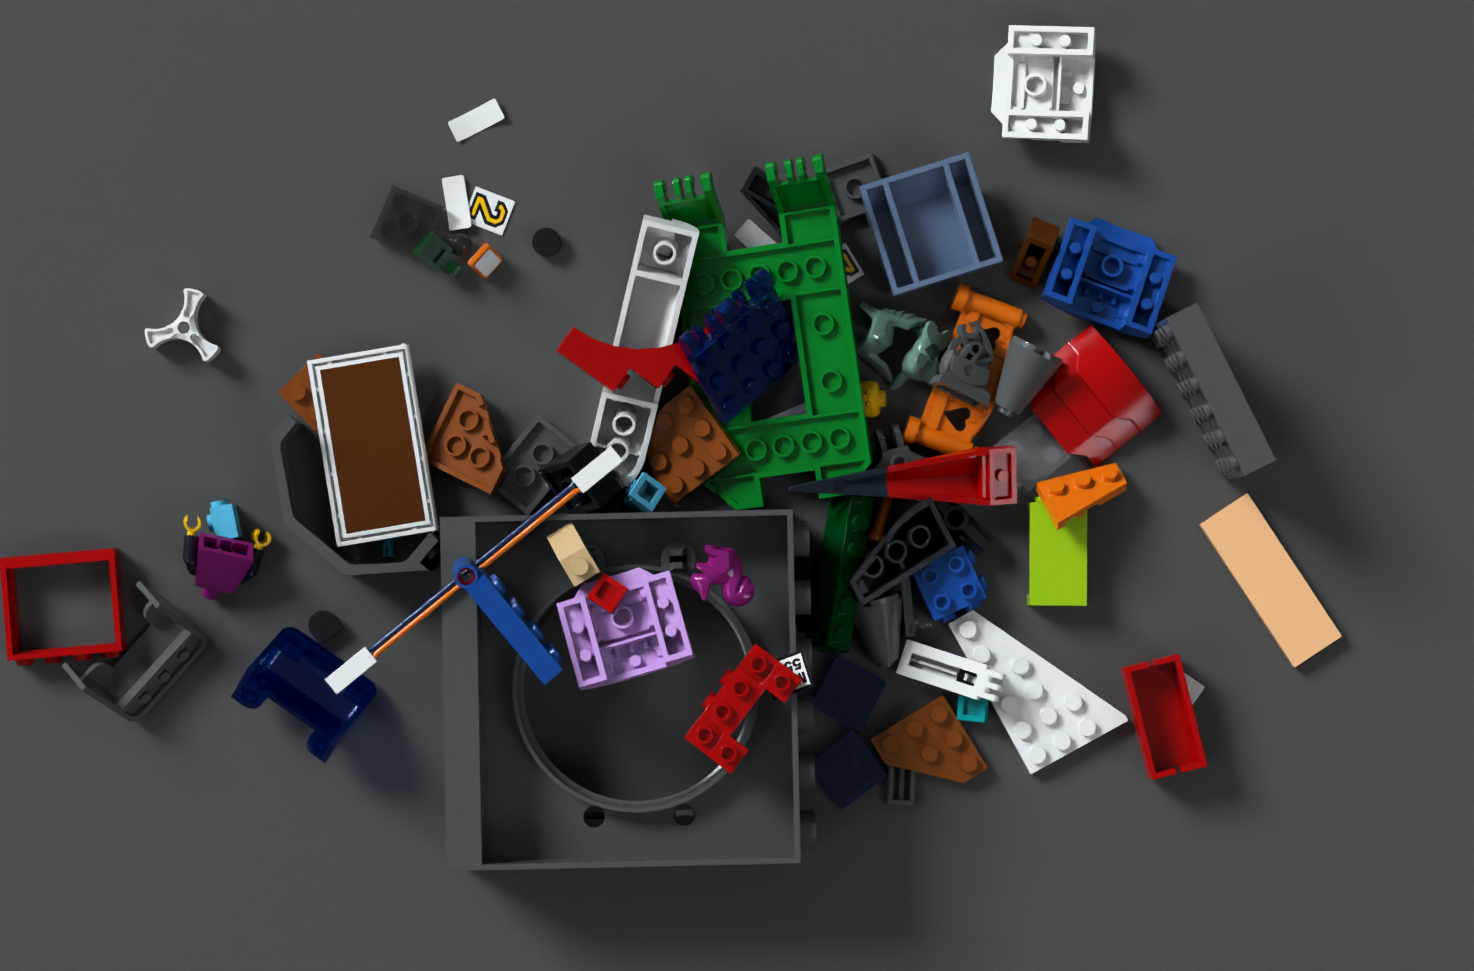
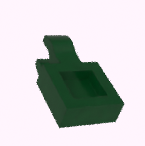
(435, 254)

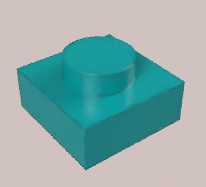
(972, 709)

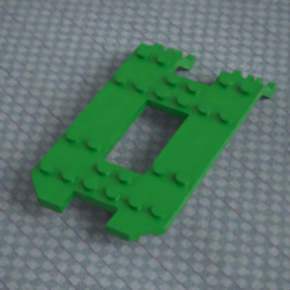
(813, 276)

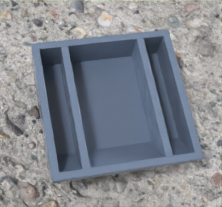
(930, 225)

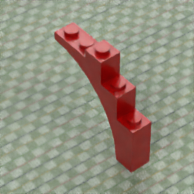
(610, 363)

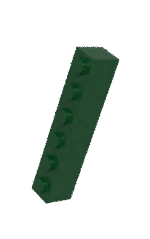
(840, 557)

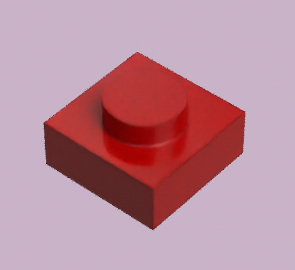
(607, 593)

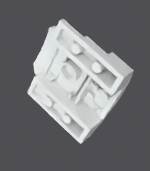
(1045, 83)

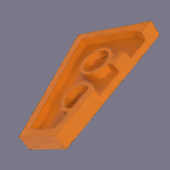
(1076, 492)

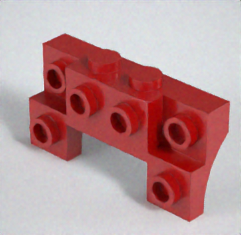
(734, 700)

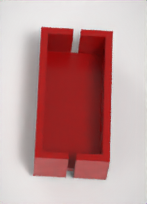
(1163, 716)

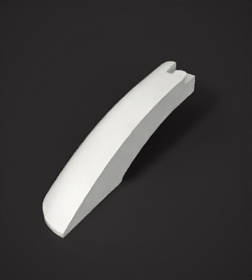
(645, 321)

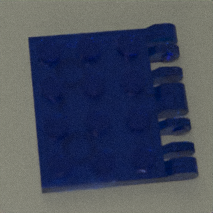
(746, 347)

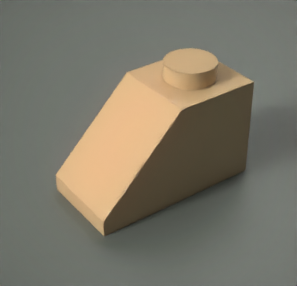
(573, 554)

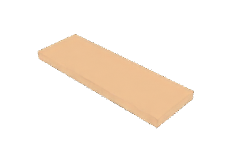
(1270, 580)

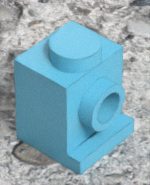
(644, 493)
(224, 519)

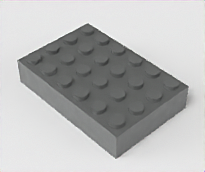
(1212, 393)

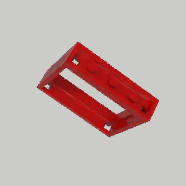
(11, 612)

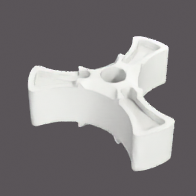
(185, 328)

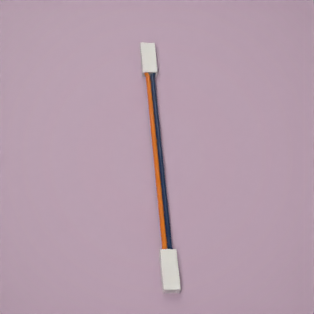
(364, 659)

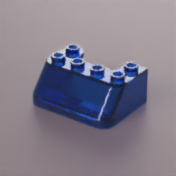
(294, 676)

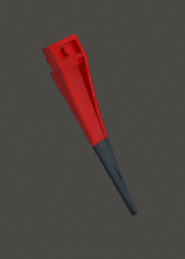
(965, 476)

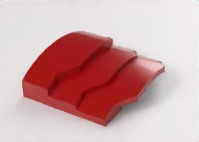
(1093, 399)

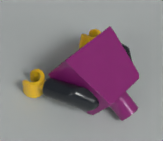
(221, 561)

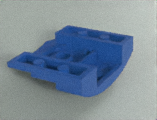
(1109, 277)

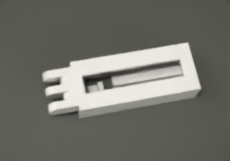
(942, 670)

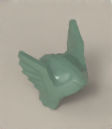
(875, 333)

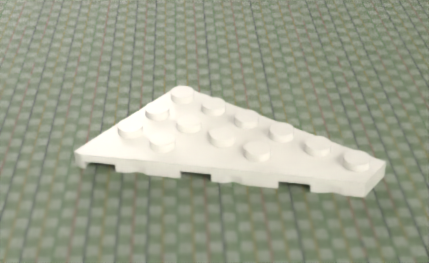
(1038, 703)

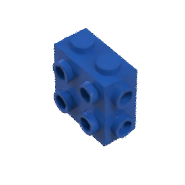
(950, 584)

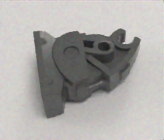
(965, 370)

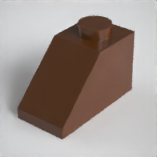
(1034, 252)

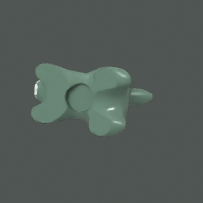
(922, 359)

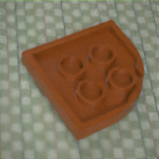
(688, 445)

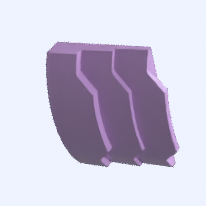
(639, 637)

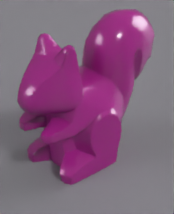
(726, 570)

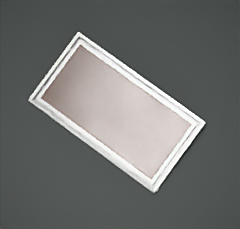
(373, 445)

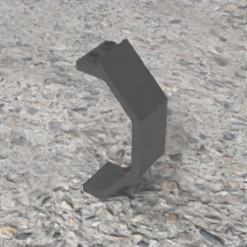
(291, 518)

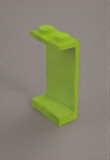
(1056, 559)

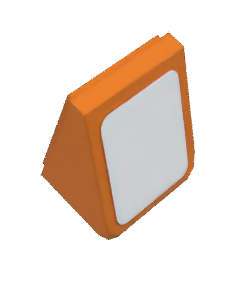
(485, 261)

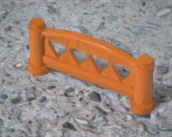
(934, 428)

